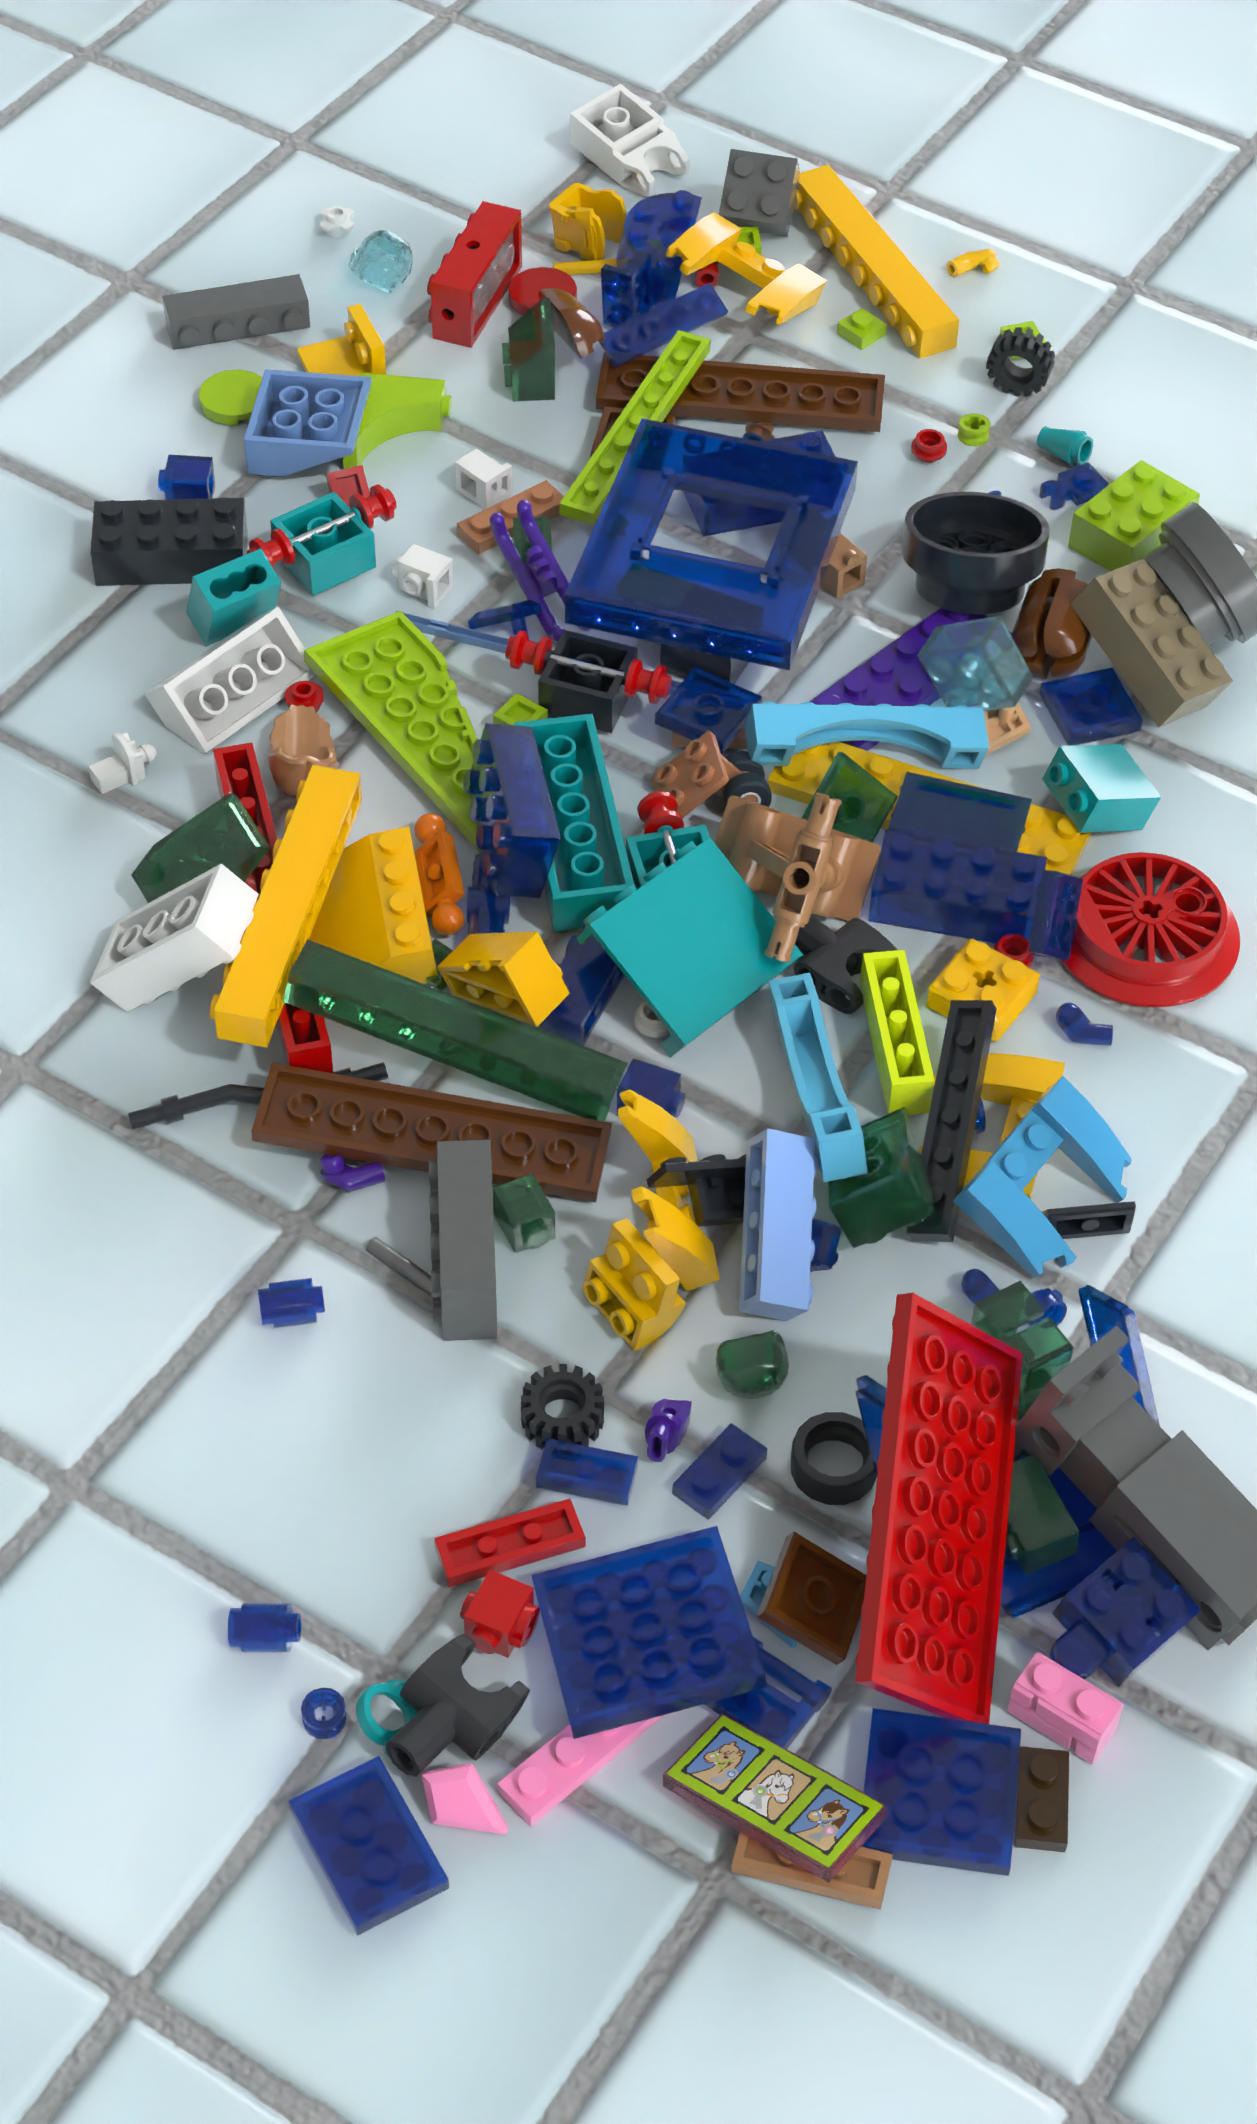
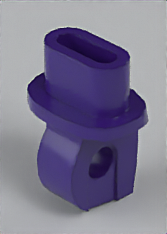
(666, 1427)

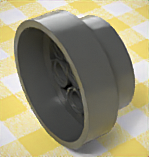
(1206, 576)

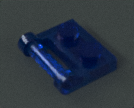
(769, 1709)

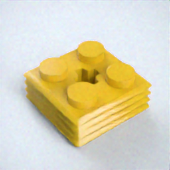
(985, 975)

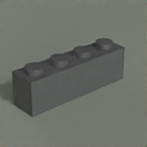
(236, 311)

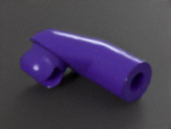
(347, 1177)

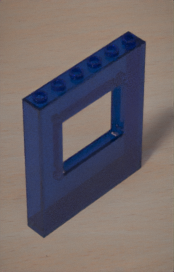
(699, 598)

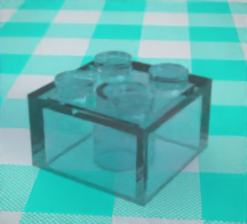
(976, 664)

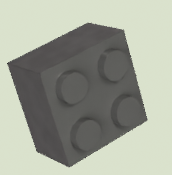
(760, 191)

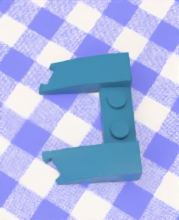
(995, 1194)

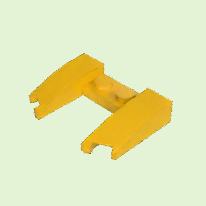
(783, 291)
(1018, 1084)
(671, 1220)

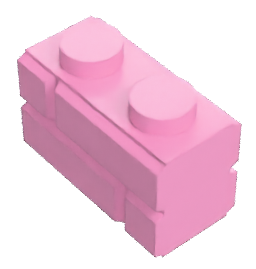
(1065, 1707)

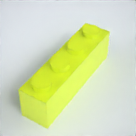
(896, 1032)

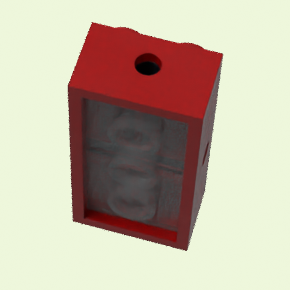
(475, 274)

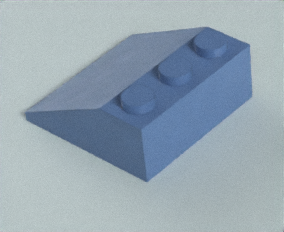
(303, 420)

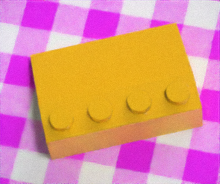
(379, 907)

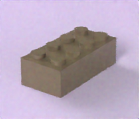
(1151, 642)

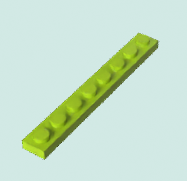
(651, 402)

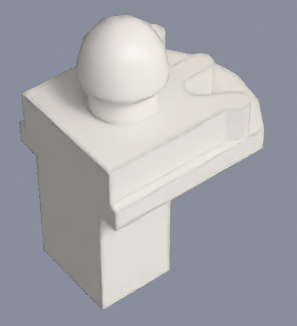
(124, 766)

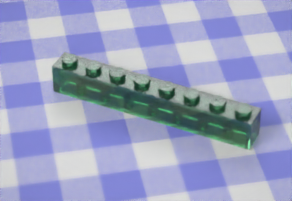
(454, 1031)

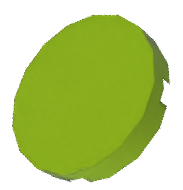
(229, 396)

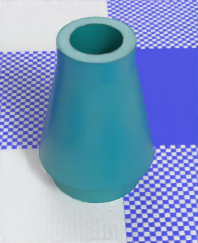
(1069, 445)

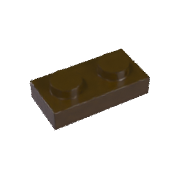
(1042, 1799)

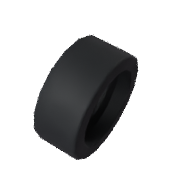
(826, 1488)

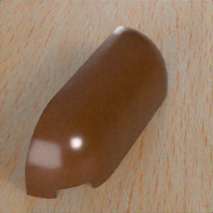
(573, 321)

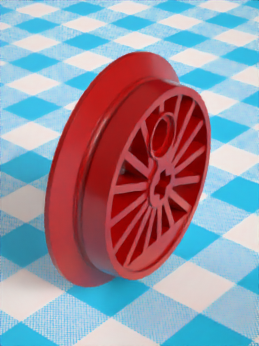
(1162, 921)

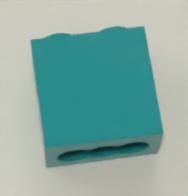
(232, 595)
(1101, 788)

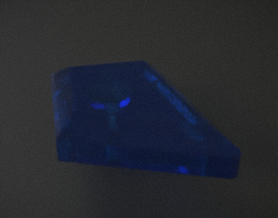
(511, 612)
(826, 1241)

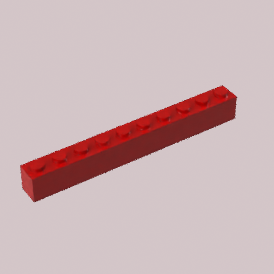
(300, 1031)

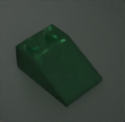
(213, 837)
(891, 1192)

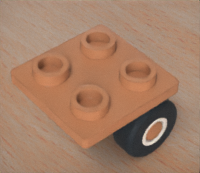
(703, 771)

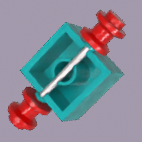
(327, 539)
(662, 835)

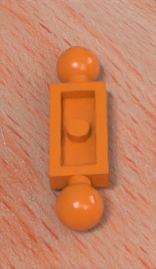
(439, 874)

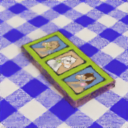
(775, 1797)

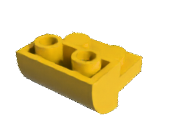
(633, 1287)

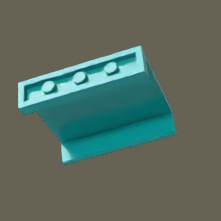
(690, 941)

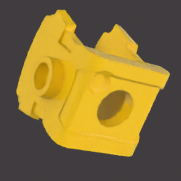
(588, 222)

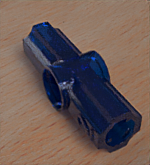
(484, 910)

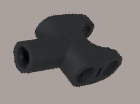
(837, 957)
(451, 1710)

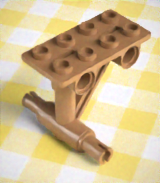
(799, 863)

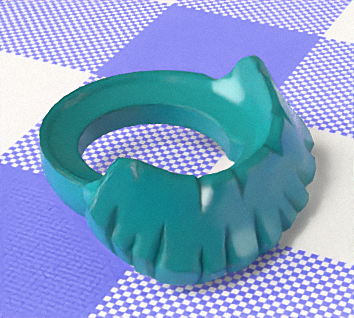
(363, 1712)

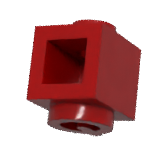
(500, 1614)

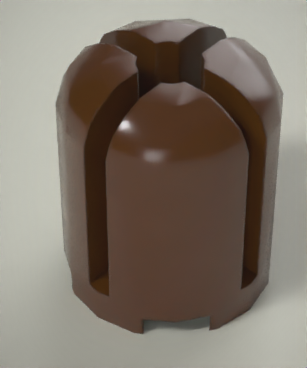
(1049, 629)

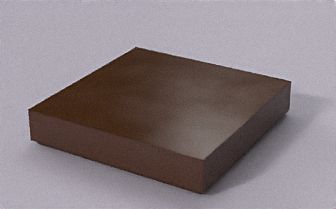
(814, 1598)

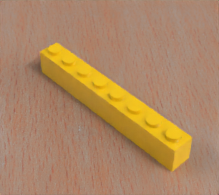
(876, 263)
(287, 905)

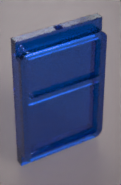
(959, 812)

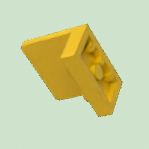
(347, 355)

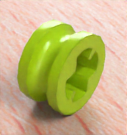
(973, 429)

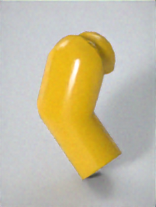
(973, 259)

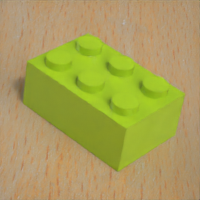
(1127, 516)

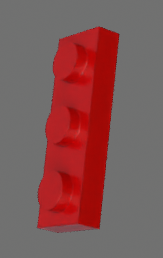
(509, 1542)

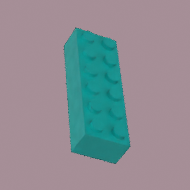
(591, 855)

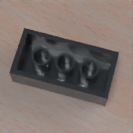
(165, 539)

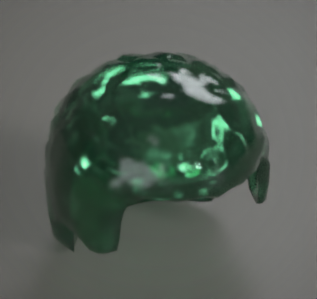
(753, 1365)

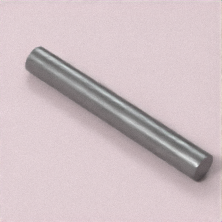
(400, 1264)

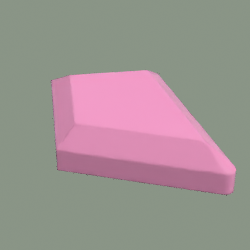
(461, 1800)

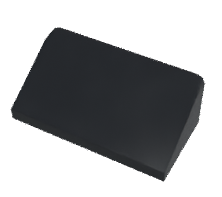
(1092, 1219)

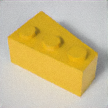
(506, 974)

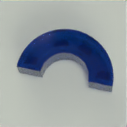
(652, 228)

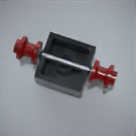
(587, 675)

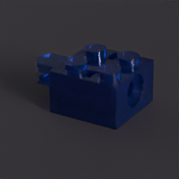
(1117, 1613)

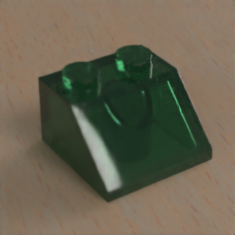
(531, 355)

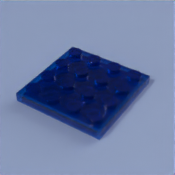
(647, 1632)

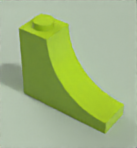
(396, 408)

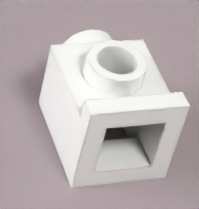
(483, 479)
(424, 574)

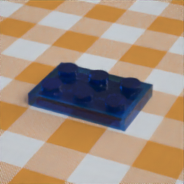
(368, 1845)

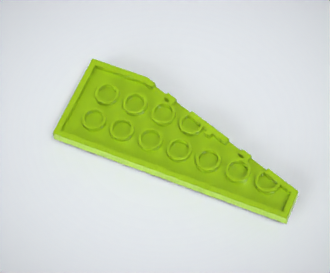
(408, 703)

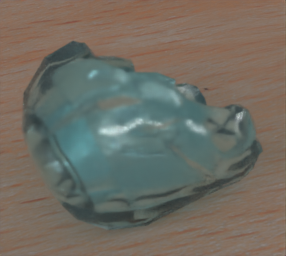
(382, 260)

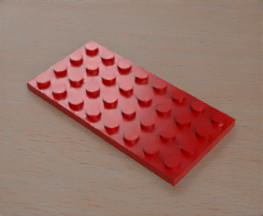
(940, 1514)

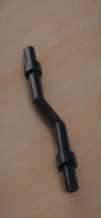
(173, 1109)

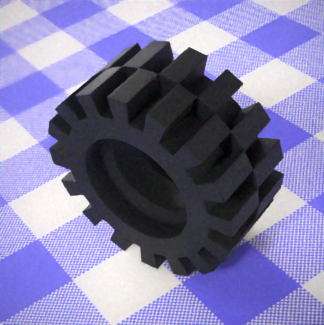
(1026, 347)
(562, 1386)

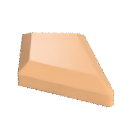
(1005, 726)

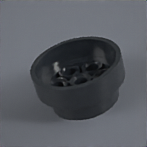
(974, 550)

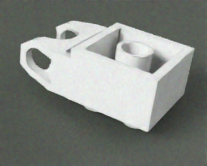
(626, 140)

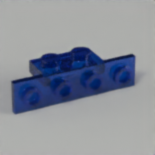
(659, 325)

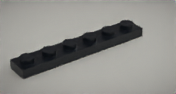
(954, 1113)

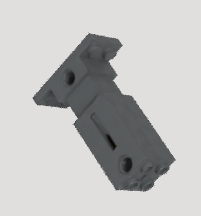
(1148, 1486)

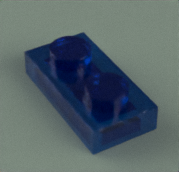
(719, 1471)
(587, 1472)

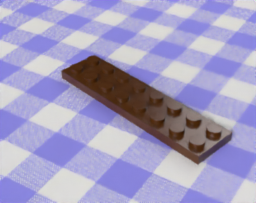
(758, 393)
(404, 1123)

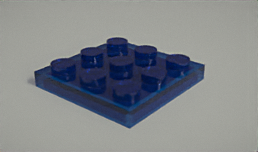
(944, 1790)

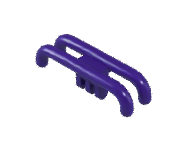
(541, 573)

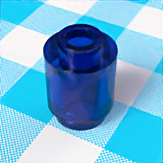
(291, 1303)
(264, 1627)

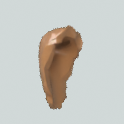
(296, 744)

